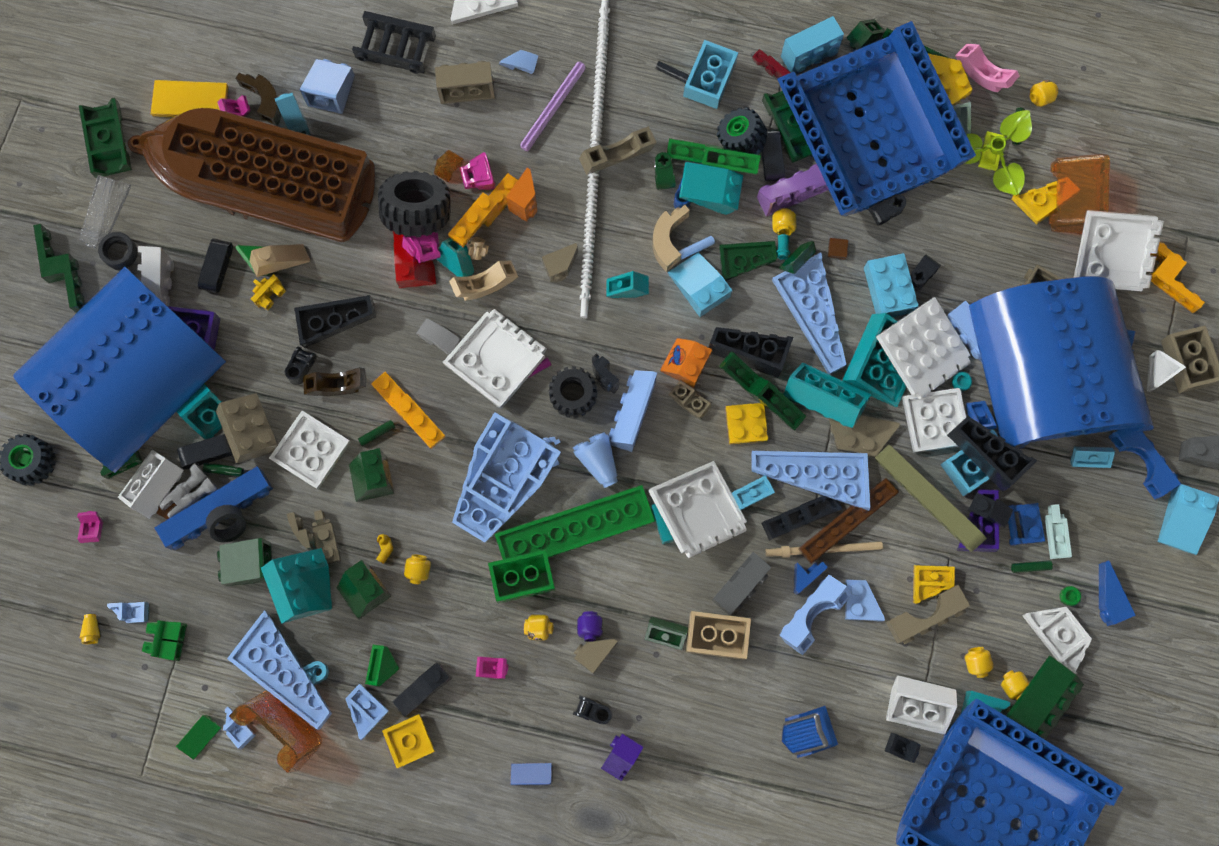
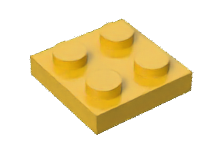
(746, 423)
(408, 741)

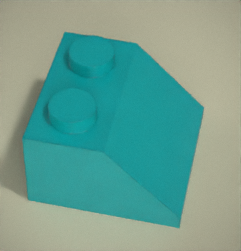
(201, 413)

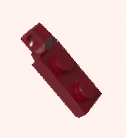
(771, 65)

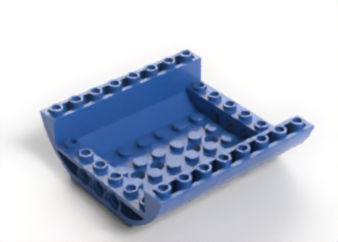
(902, 113)
(1017, 779)

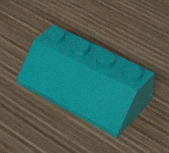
(826, 395)

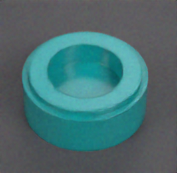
(962, 380)

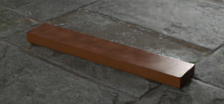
(847, 522)

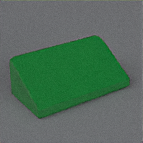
(198, 736)

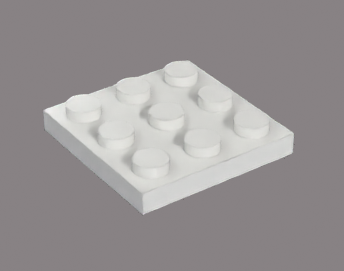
(933, 418)
(309, 450)

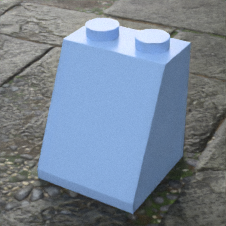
(327, 86)

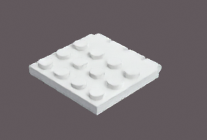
(1119, 248)
(924, 348)
(495, 357)
(699, 509)

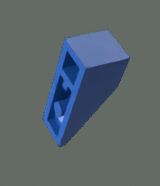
(1113, 601)

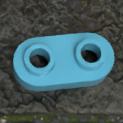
(311, 670)

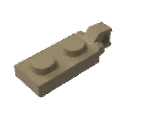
(325, 537)

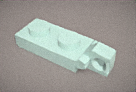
(1057, 533)

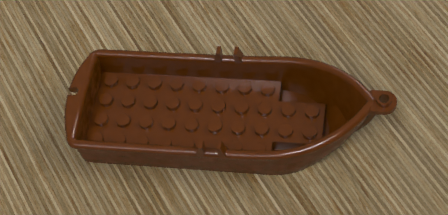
(261, 171)

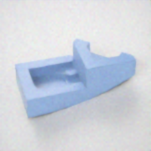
(521, 60)
(131, 612)
(238, 734)

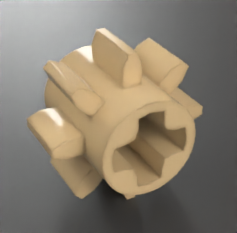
(477, 248)

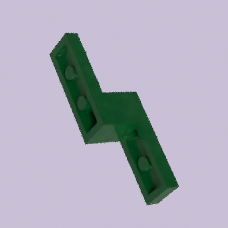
(58, 267)
(762, 391)

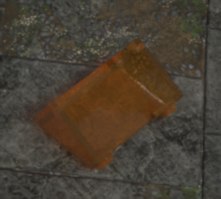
(1080, 187)
(285, 725)

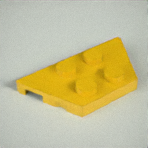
(952, 78)

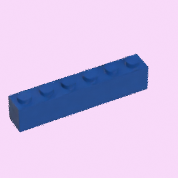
(192, 520)

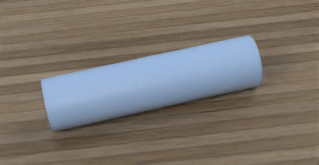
(696, 247)

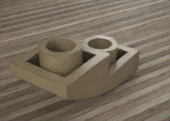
(690, 400)
(304, 536)

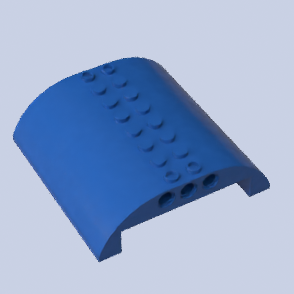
(1059, 361)
(118, 370)

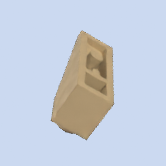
(277, 257)

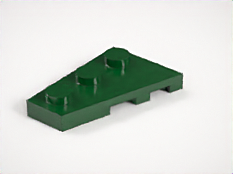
(745, 257)

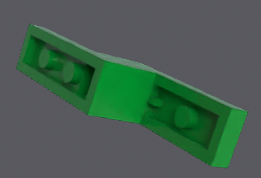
(713, 156)

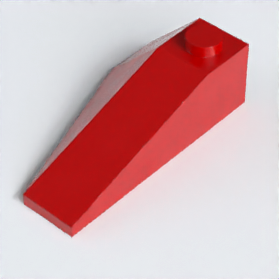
(408, 269)

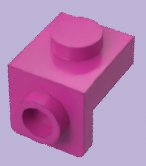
(238, 107)
(90, 527)
(491, 667)

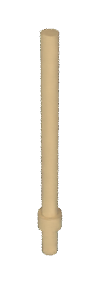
(786, 551)

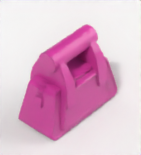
(481, 172)
(420, 245)

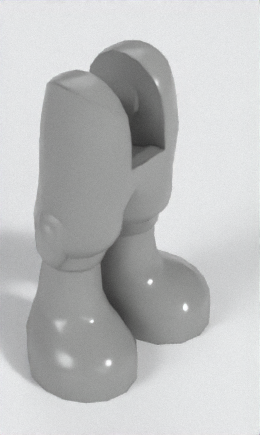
(181, 494)

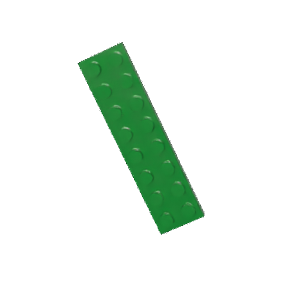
(578, 525)

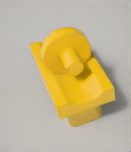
(265, 289)

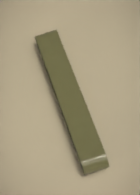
(930, 498)

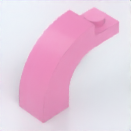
(983, 71)

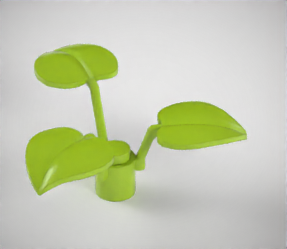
(1018, 129)

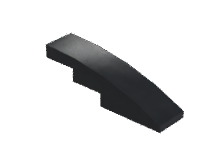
(800, 516)

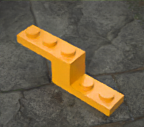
(482, 211)
(1164, 276)
(408, 410)

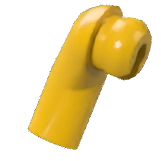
(386, 547)

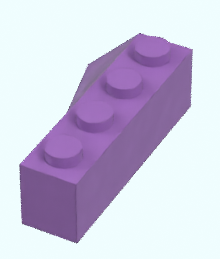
(792, 190)

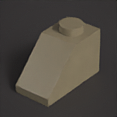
(560, 262)
(594, 653)

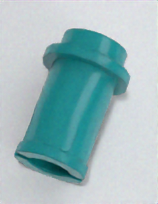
(783, 246)

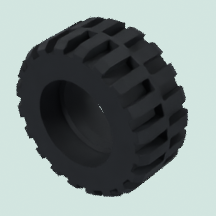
(414, 203)

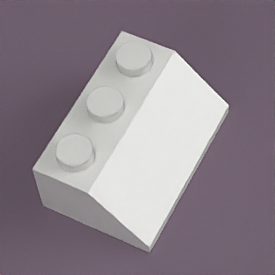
(150, 484)
(921, 705)

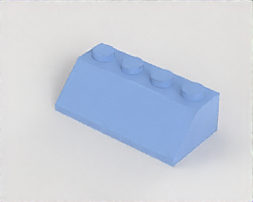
(633, 409)

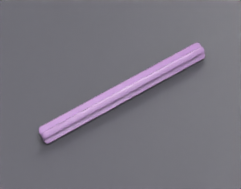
(552, 106)

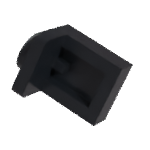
(902, 748)

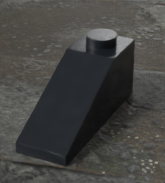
(422, 689)

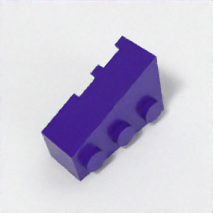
(988, 528)
(621, 756)

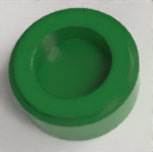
(1070, 596)

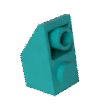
(456, 258)

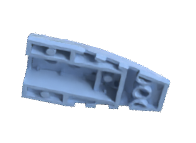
(502, 476)

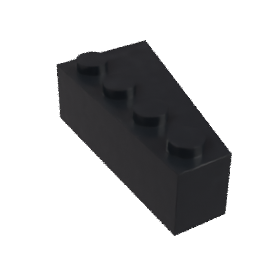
(330, 318)
(756, 350)
(991, 453)

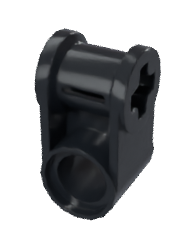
(885, 210)
(924, 271)
(300, 361)
(591, 710)

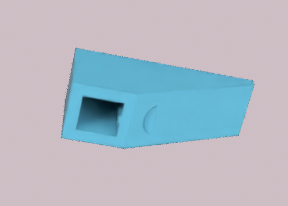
(292, 114)

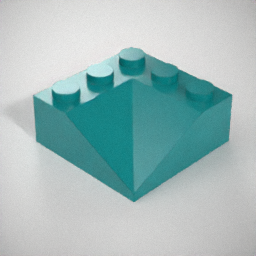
(299, 584)

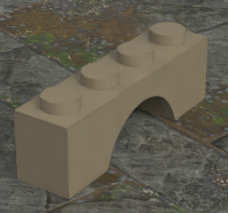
(601, 157)
(948, 603)

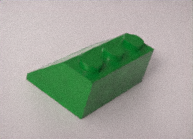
(521, 576)

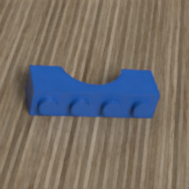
(1159, 476)

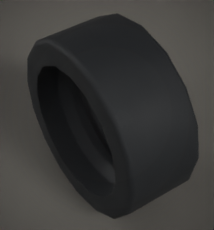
(112, 238)
(231, 533)

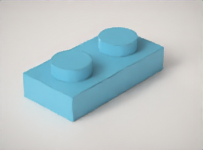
(1092, 457)
(753, 492)

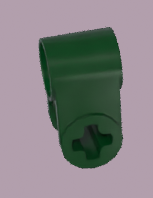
(664, 173)

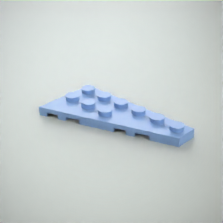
(812, 307)
(825, 473)
(272, 664)

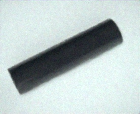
(671, 71)

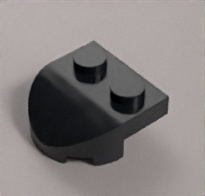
(602, 372)

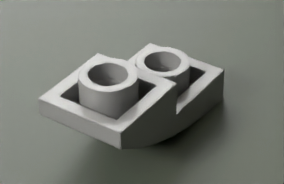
(437, 335)

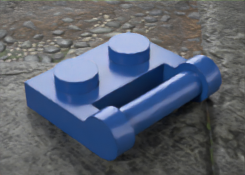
(1030, 525)

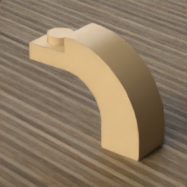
(663, 249)
(484, 283)

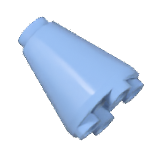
(598, 458)

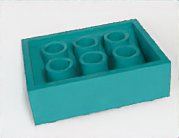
(871, 366)

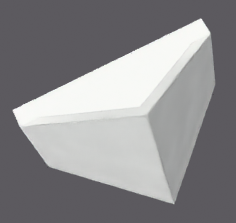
(1161, 369)

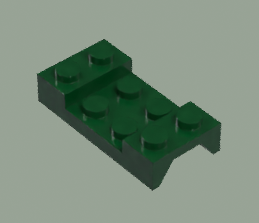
(788, 127)
(104, 139)

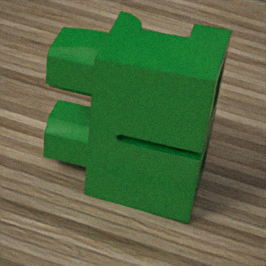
(160, 647)

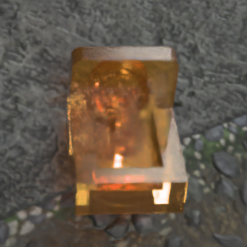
(447, 165)

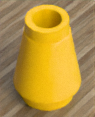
(89, 630)

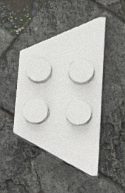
(470, 9)
(1061, 635)

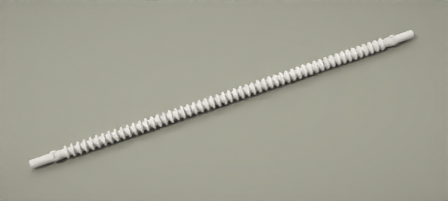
(598, 101)

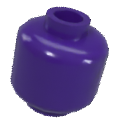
(589, 626)

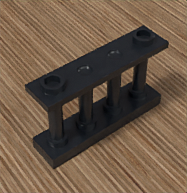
(390, 26)

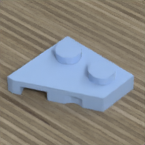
(862, 602)
(365, 710)

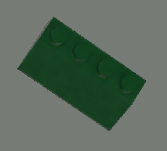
(1046, 698)

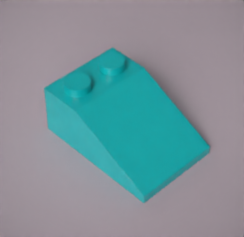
(711, 187)

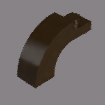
(261, 86)
(334, 383)

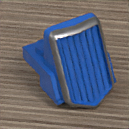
(808, 732)

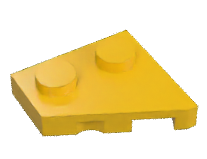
(931, 581)

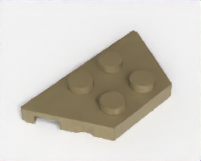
(866, 436)

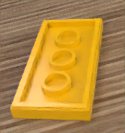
(176, 97)

